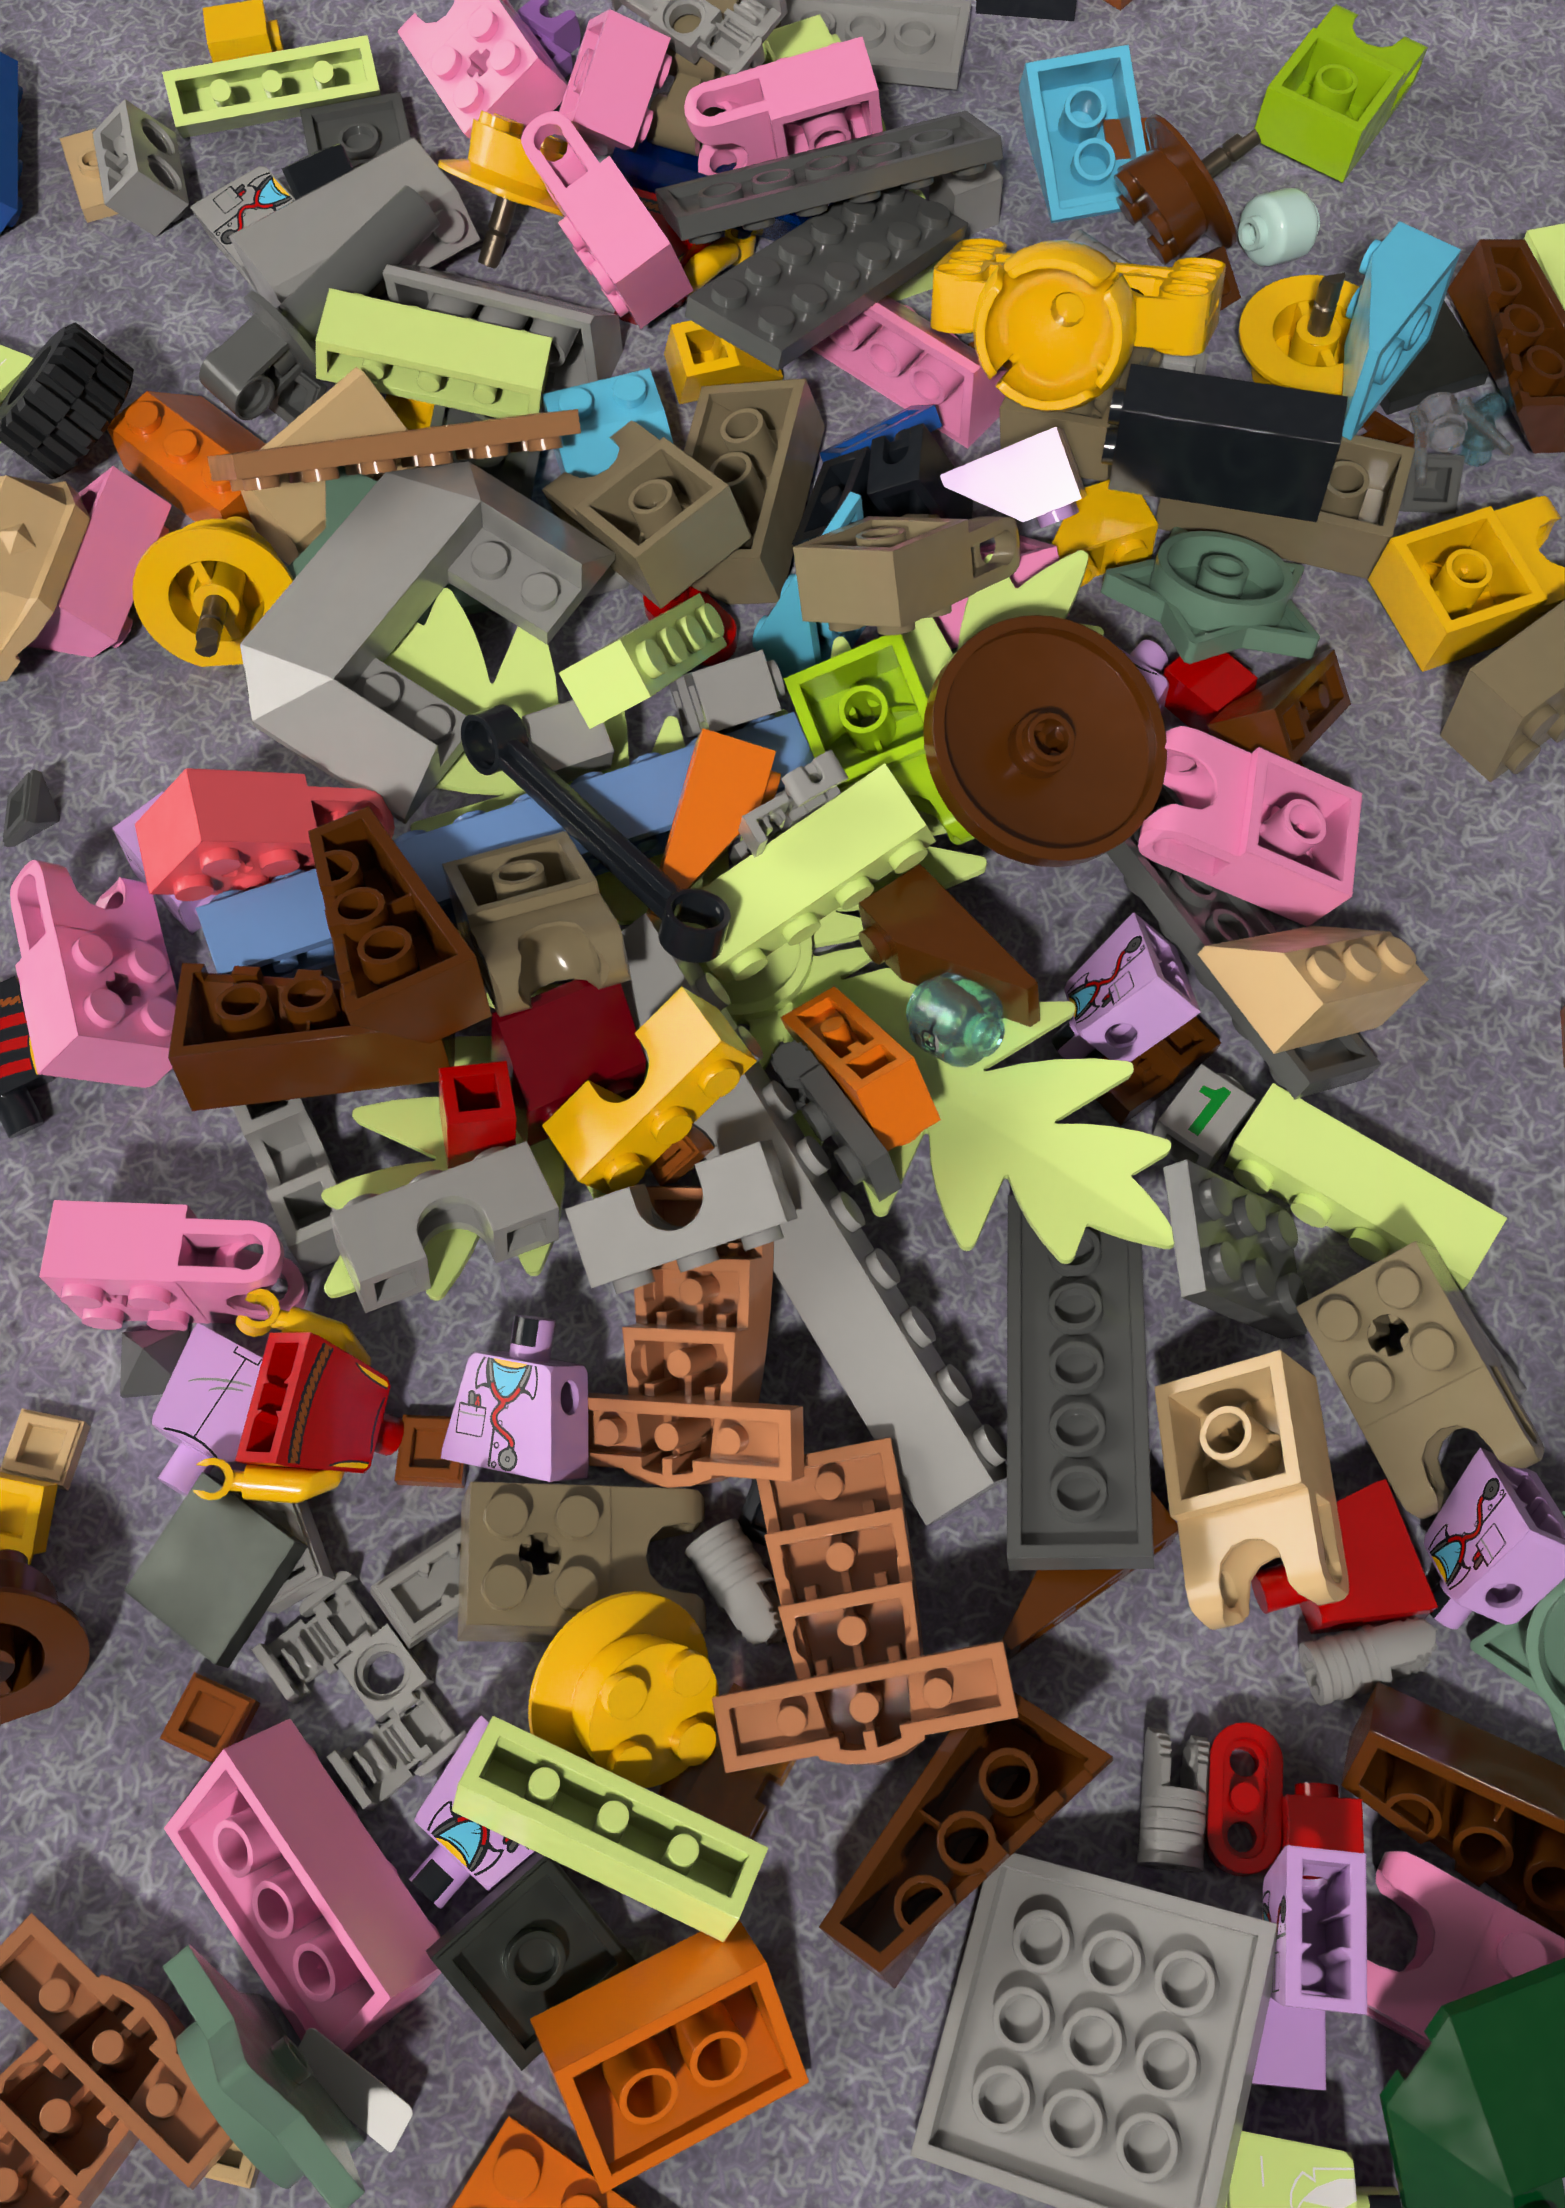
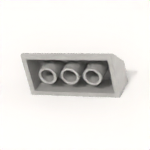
(302, 235)
(583, 339)

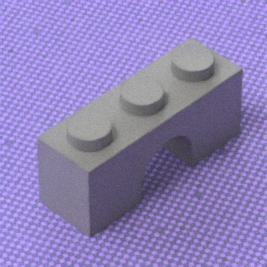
(728, 693)
(296, 1174)
(493, 1196)
(626, 1238)

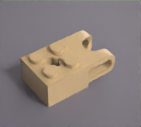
(1250, 1484)

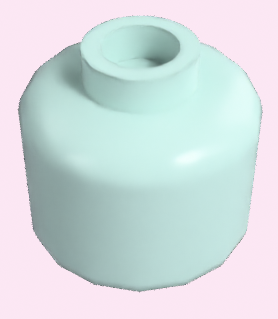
(1280, 225)

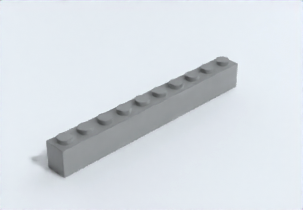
(833, 1272)

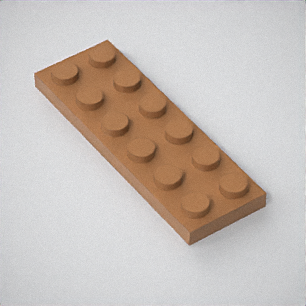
(378, 452)

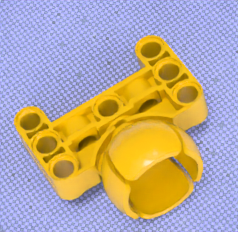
(1070, 314)

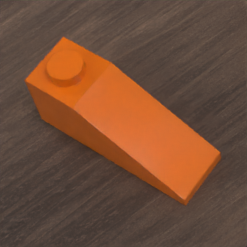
(720, 787)
(866, 1066)

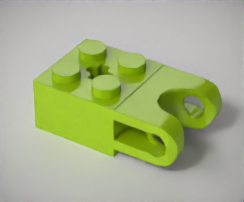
(1336, 95)
(880, 683)

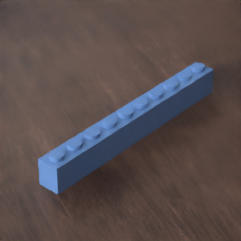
(285, 921)

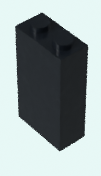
(1223, 442)

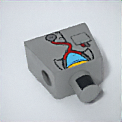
(238, 206)

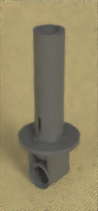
(281, 340)

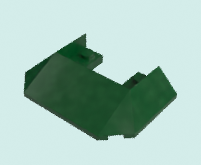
(1485, 2101)

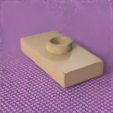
(84, 170)

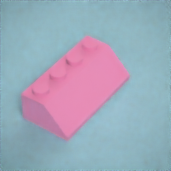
(917, 365)
(304, 1888)

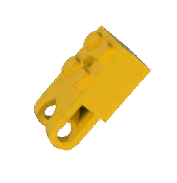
(1470, 581)

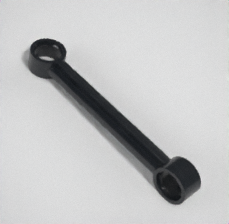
(499, 742)

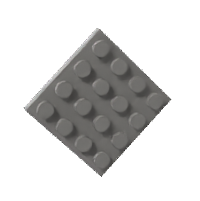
(1098, 2042)

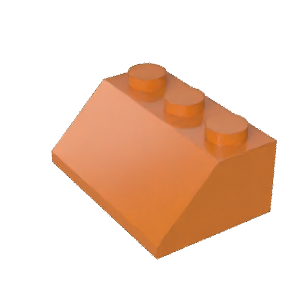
(167, 447)
(669, 2052)

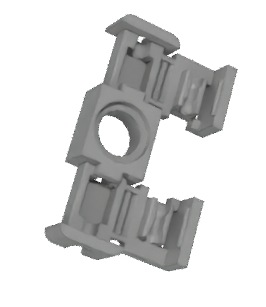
(736, 38)
(804, 792)
(350, 1631)

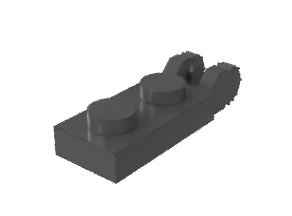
(833, 1115)

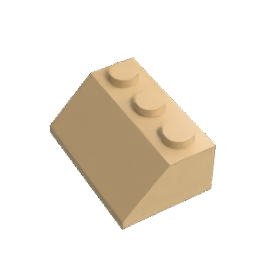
(295, 512)
(1315, 981)

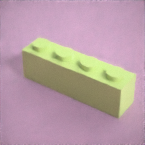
(269, 86)
(432, 355)
(644, 660)
(815, 869)
(1358, 1186)
(609, 1829)

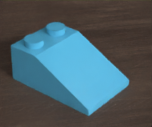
(1063, 120)
(1392, 315)
(602, 411)
(785, 635)

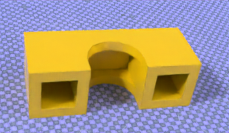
(691, 1065)

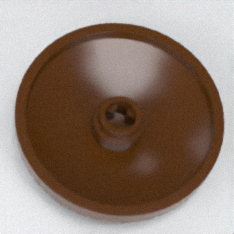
(1045, 741)

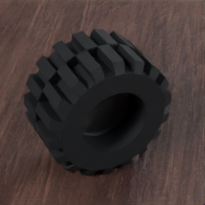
(64, 401)

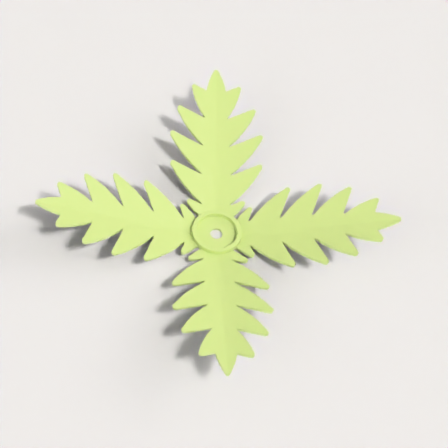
(990, 1121)

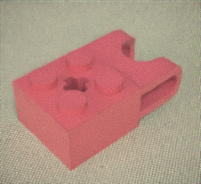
(239, 829)

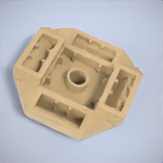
(37, 549)

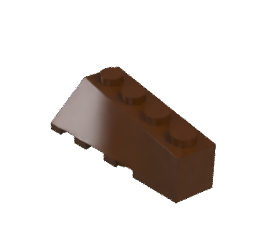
(1518, 334)
(392, 942)
(283, 1039)
(1467, 1795)
(954, 1828)

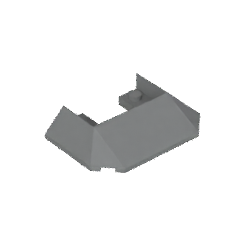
(322, 645)

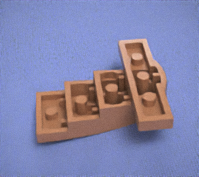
(698, 1372)
(853, 1629)
(91, 2080)

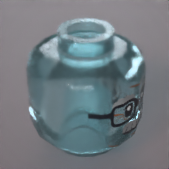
(955, 1019)

